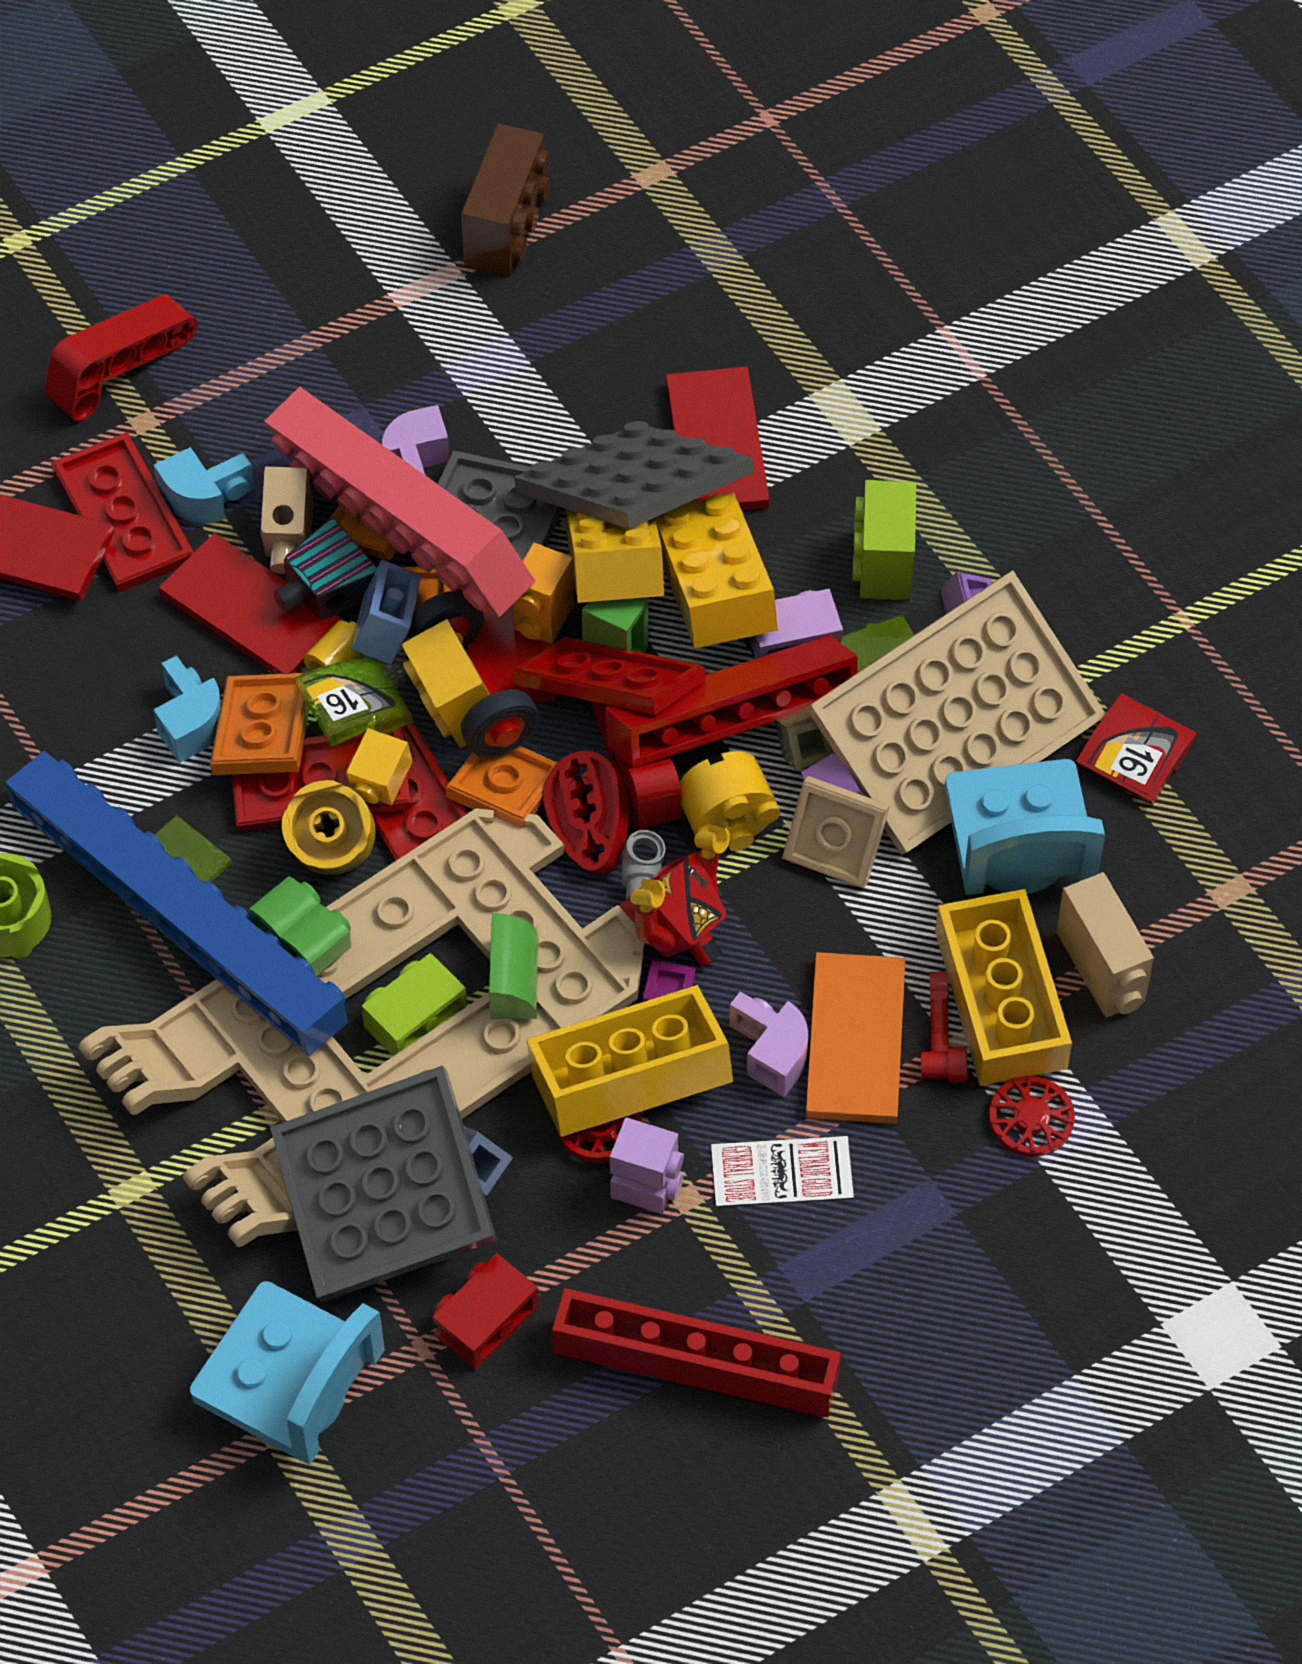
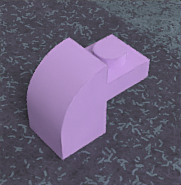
(418, 438)
(780, 1041)

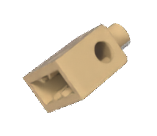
(285, 512)

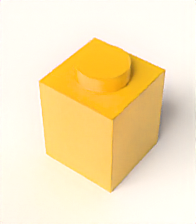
(379, 767)

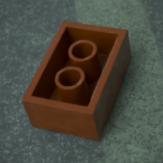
(505, 200)

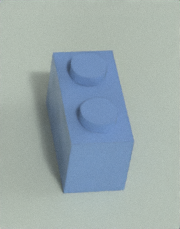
(386, 612)

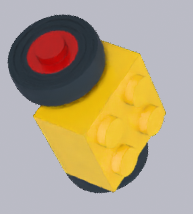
(452, 684)

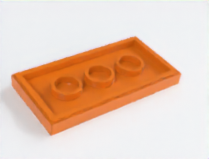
(856, 1038)

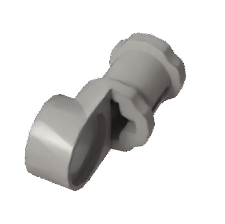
(636, 869)

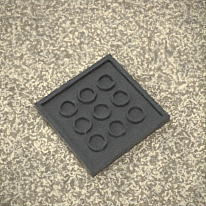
(633, 474)
(382, 1184)

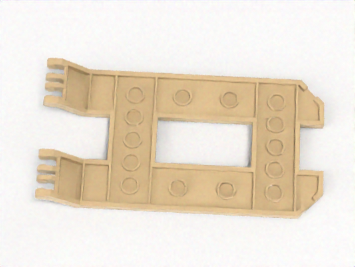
(445, 882)

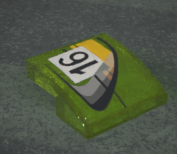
(351, 698)

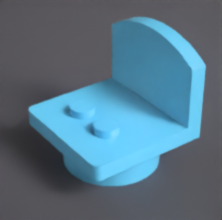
(1022, 826)
(287, 1368)

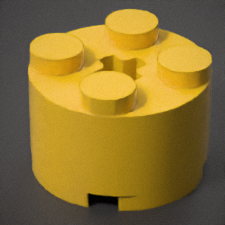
(729, 796)
(306, 816)

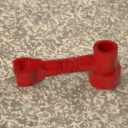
(942, 1060)

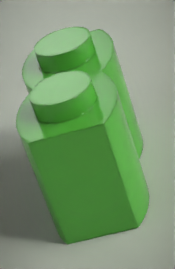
(303, 924)

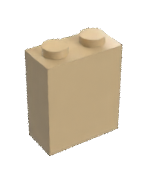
(1105, 945)

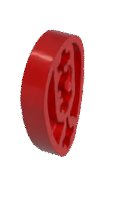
(566, 811)

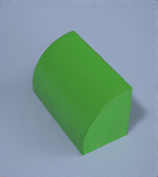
(617, 623)
(513, 968)

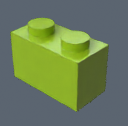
(413, 1004)

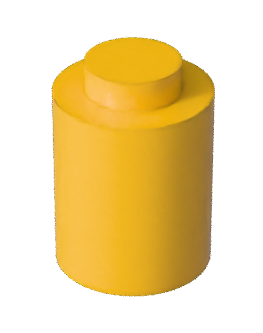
(333, 647)

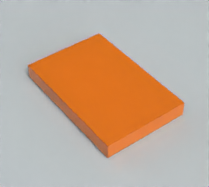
(260, 725)

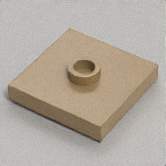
(835, 832)

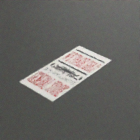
(782, 1171)

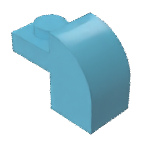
(198, 492)
(192, 717)

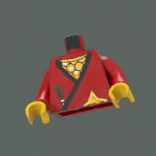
(682, 901)

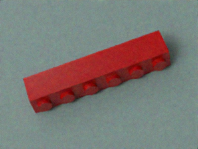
(733, 701)
(696, 1352)

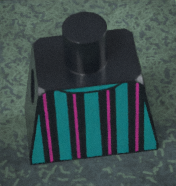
(325, 573)

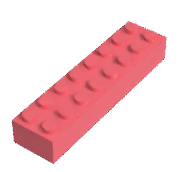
(400, 503)

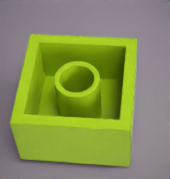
(885, 540)

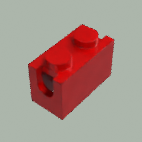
(485, 1310)

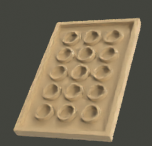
(955, 697)

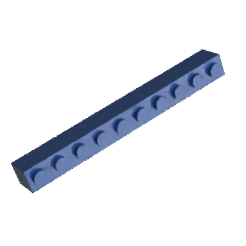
(179, 903)

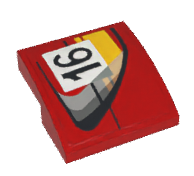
(1136, 748)

